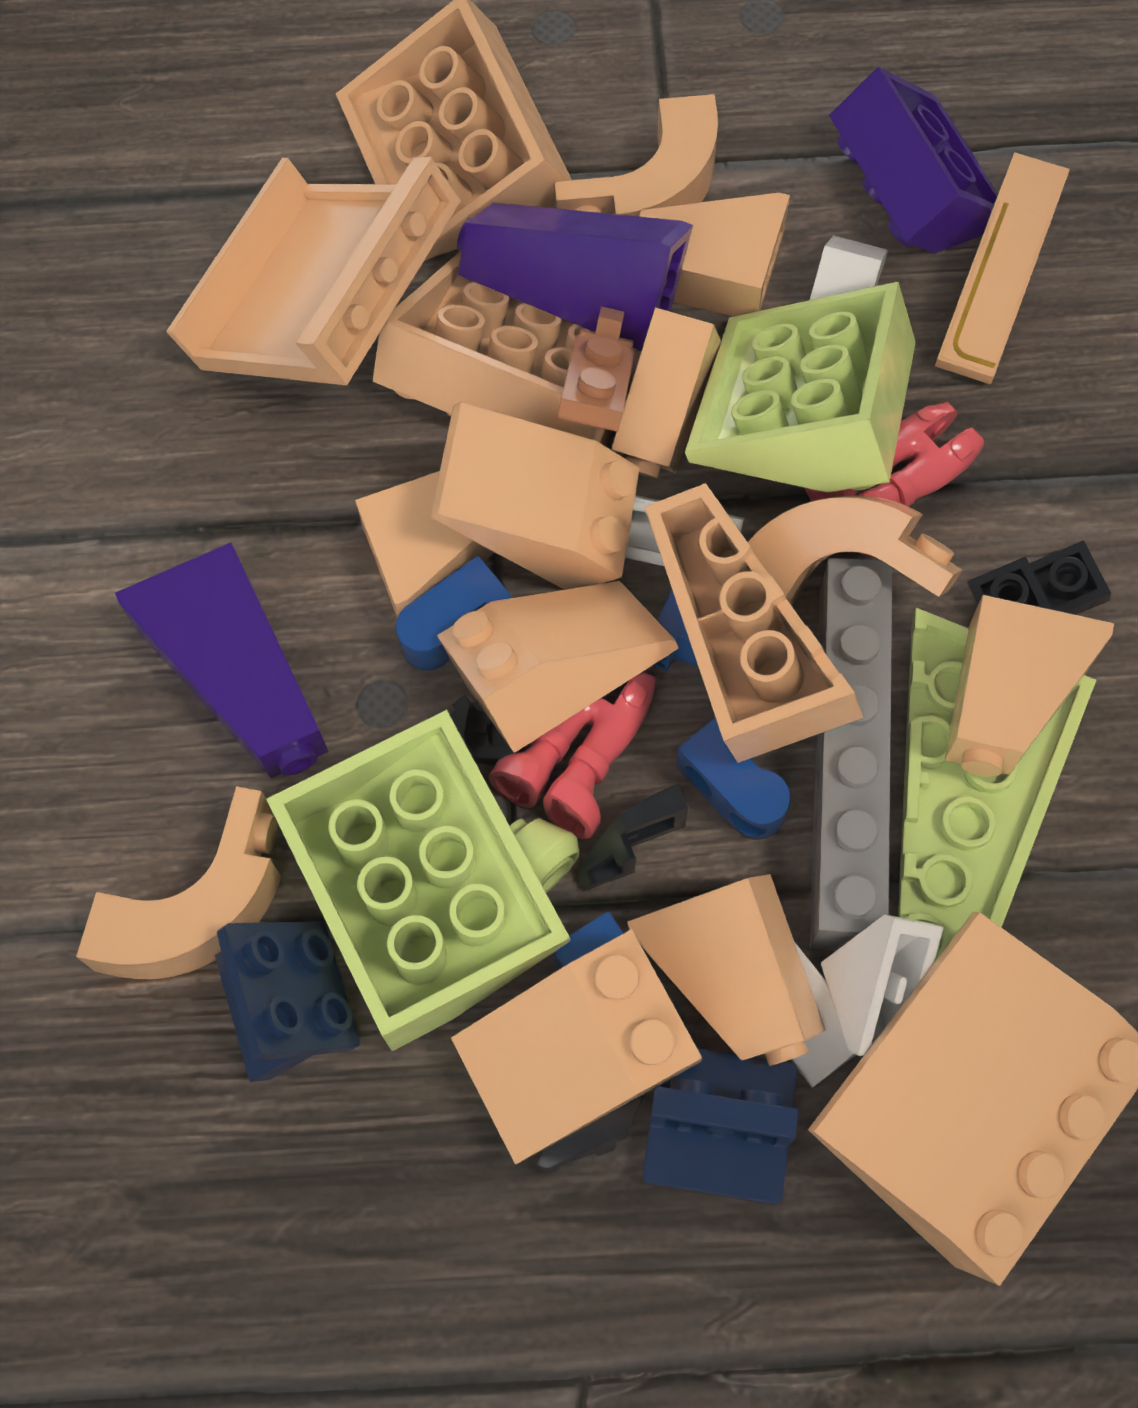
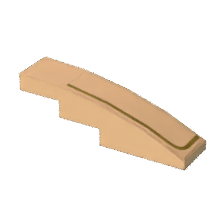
(1002, 268)

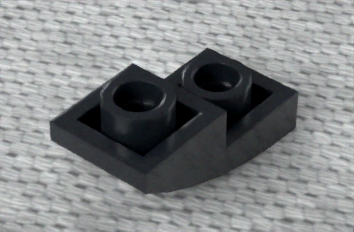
(1059, 582)

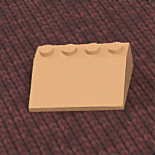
(463, 103)
(480, 349)
(983, 1098)

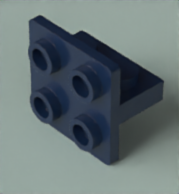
(284, 994)
(724, 1128)

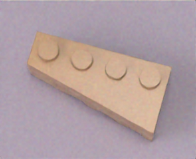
(751, 646)

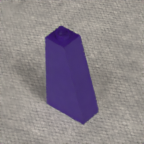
(577, 262)
(223, 648)

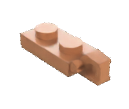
(598, 374)

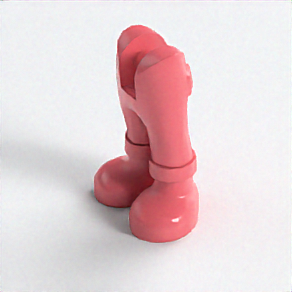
(929, 465)
(570, 799)

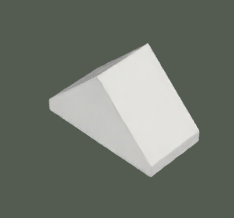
(847, 267)
(877, 974)

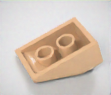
(536, 496)
(552, 654)
(576, 1047)

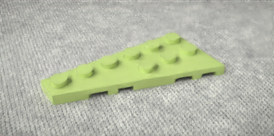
(962, 830)

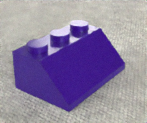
(914, 163)

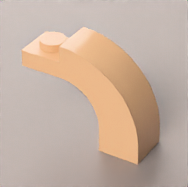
(672, 177)
(810, 533)
(180, 931)

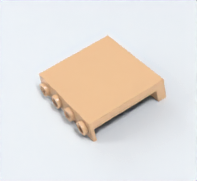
(313, 274)

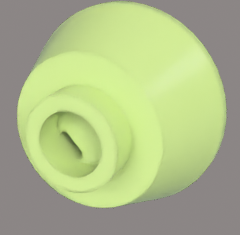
(547, 848)

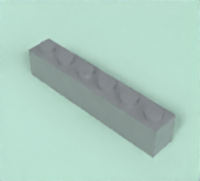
(854, 758)

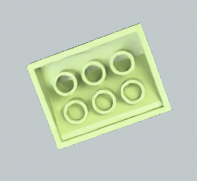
(809, 392)
(418, 878)

